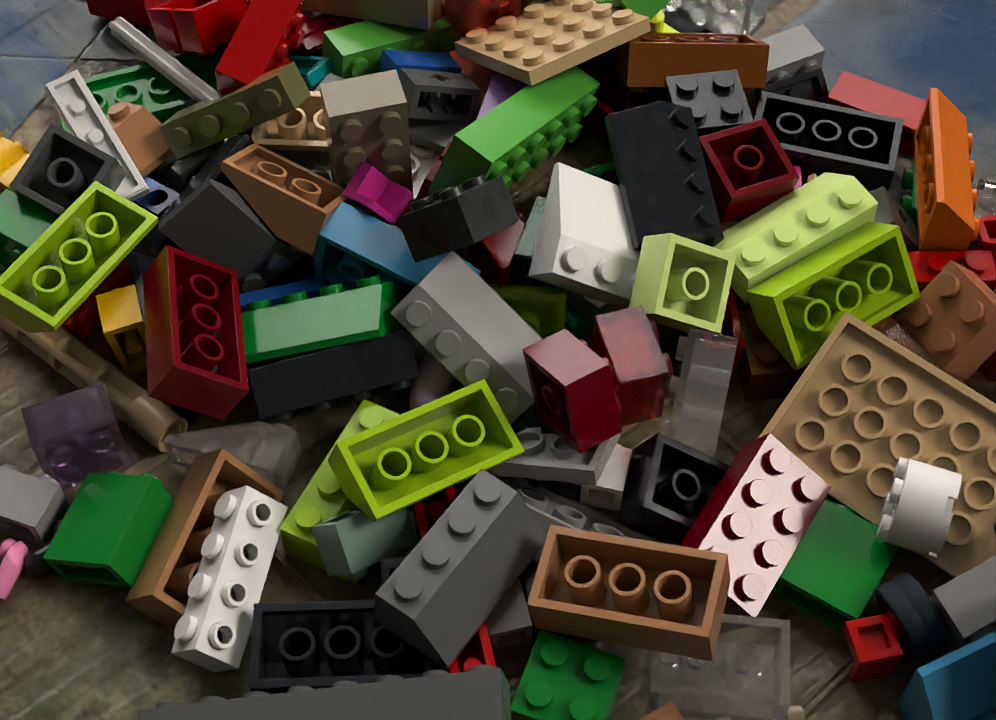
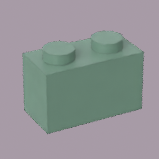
(355, 541)

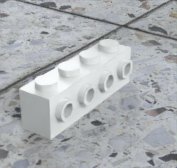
(229, 580)

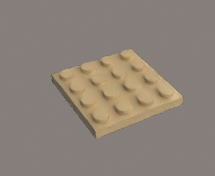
(551, 38)

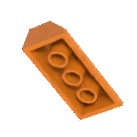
(944, 177)

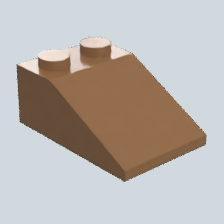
(284, 195)

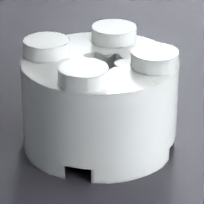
(919, 507)

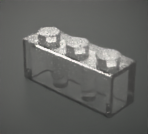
(700, 389)

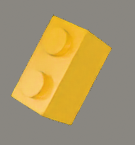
(124, 327)

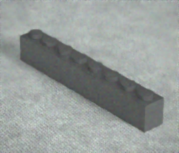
(437, 695)

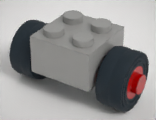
(955, 612)

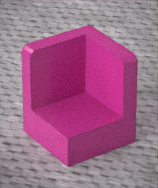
(377, 194)

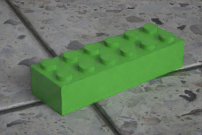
(520, 131)

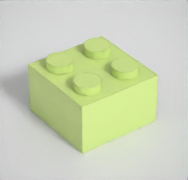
(682, 283)

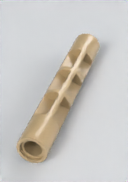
(85, 368)

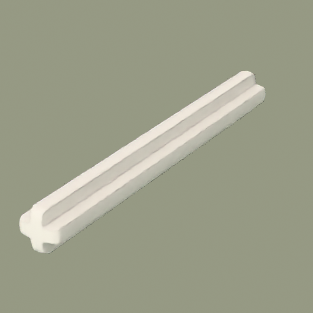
(162, 61)

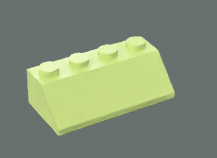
(795, 228)

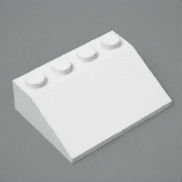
(585, 238)

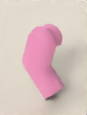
(13, 558)

